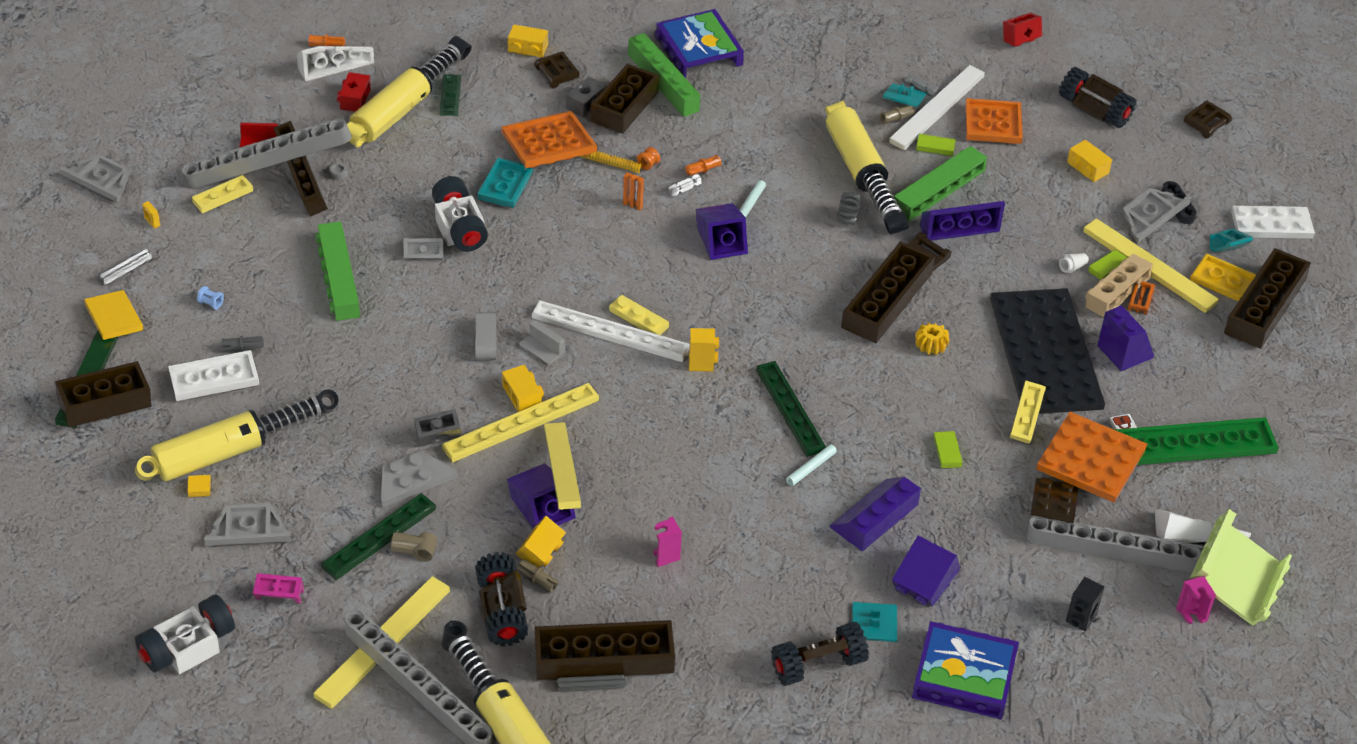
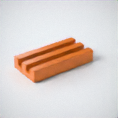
(629, 190)
(1138, 307)

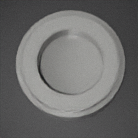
(338, 171)

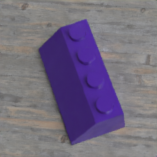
(962, 221)
(877, 512)

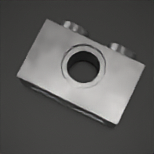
(583, 95)
(437, 427)

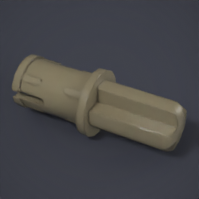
(896, 114)
(537, 575)

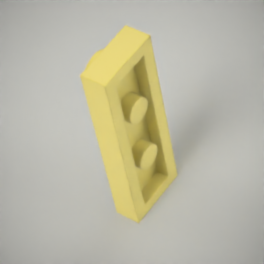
(222, 194)
(638, 315)
(1027, 412)

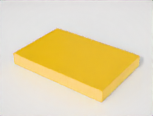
(1222, 277)
(113, 314)

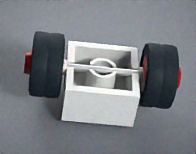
(458, 215)
(186, 637)

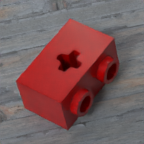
(1022, 29)
(354, 91)

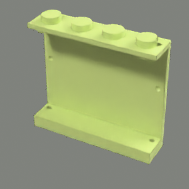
(1240, 571)

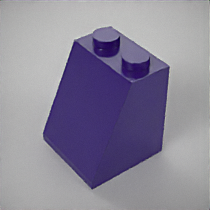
(722, 230)
(1124, 339)
(536, 496)
(926, 571)

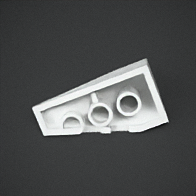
(332, 59)
(1183, 528)

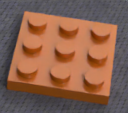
(993, 121)

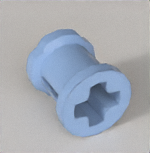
(201, 298)

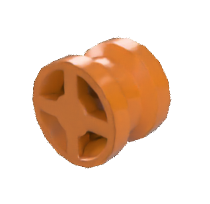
(648, 158)

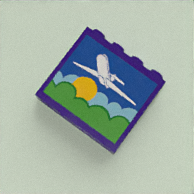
(698, 40)
(965, 670)

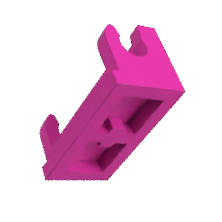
(668, 542)
(278, 587)
(1196, 599)

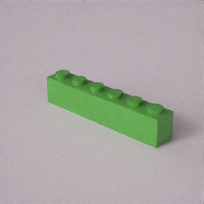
(671, 81)
(941, 182)
(338, 271)

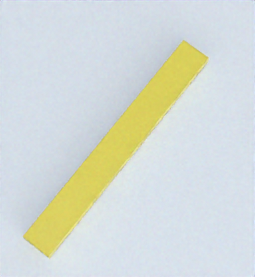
(1160, 271)
(520, 422)
(562, 466)
(397, 627)

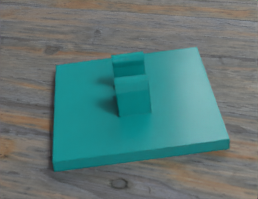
(904, 95)
(876, 620)

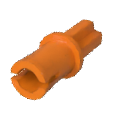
(317, 40)
(703, 165)

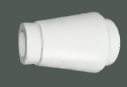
(1072, 262)

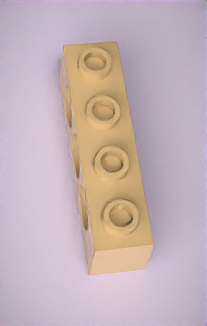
(1118, 285)

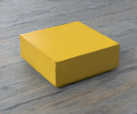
(151, 214)
(199, 485)

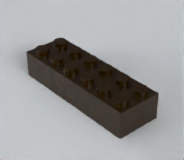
(887, 292)
(1267, 298)
(604, 649)

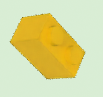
(528, 40)
(1089, 160)
(702, 349)
(521, 387)
(541, 543)

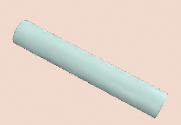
(752, 198)
(811, 465)

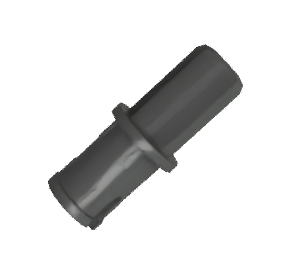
(242, 343)

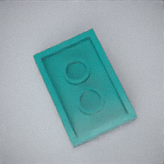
(505, 183)

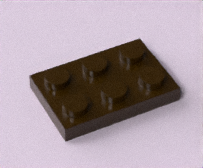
(1054, 500)

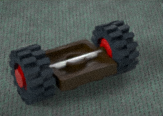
(1097, 97)
(502, 599)
(849, 643)

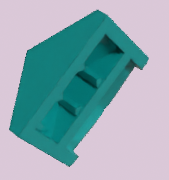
(1229, 240)

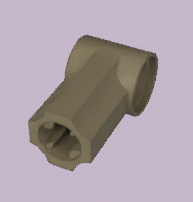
(420, 546)

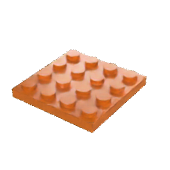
(549, 139)
(1091, 456)

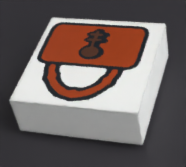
(1122, 422)

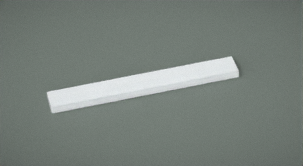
(936, 107)
(610, 331)

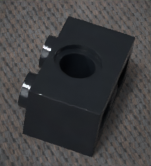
(1084, 603)

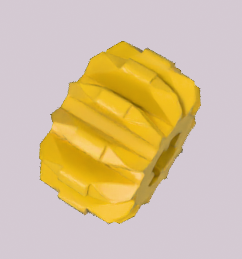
(932, 338)

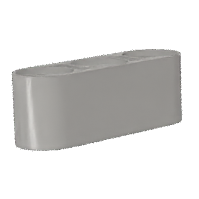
(485, 336)

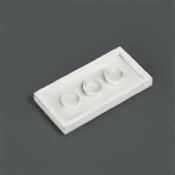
(1273, 221)
(213, 375)

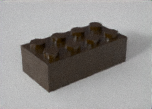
(624, 98)
(103, 394)

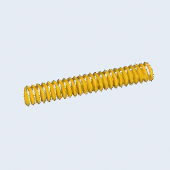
(602, 156)

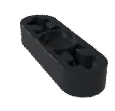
(1190, 212)

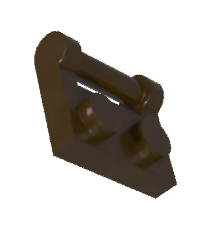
(561, 66)
(1203, 115)
(944, 254)

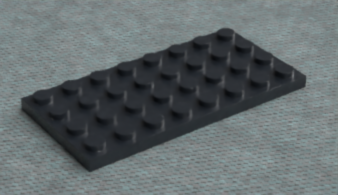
(1047, 348)

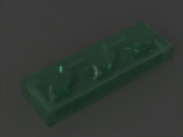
(450, 95)

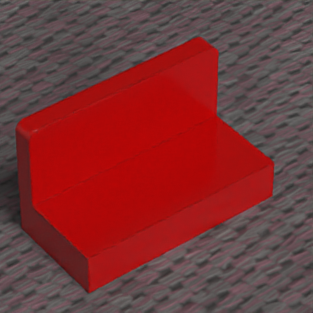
(256, 132)

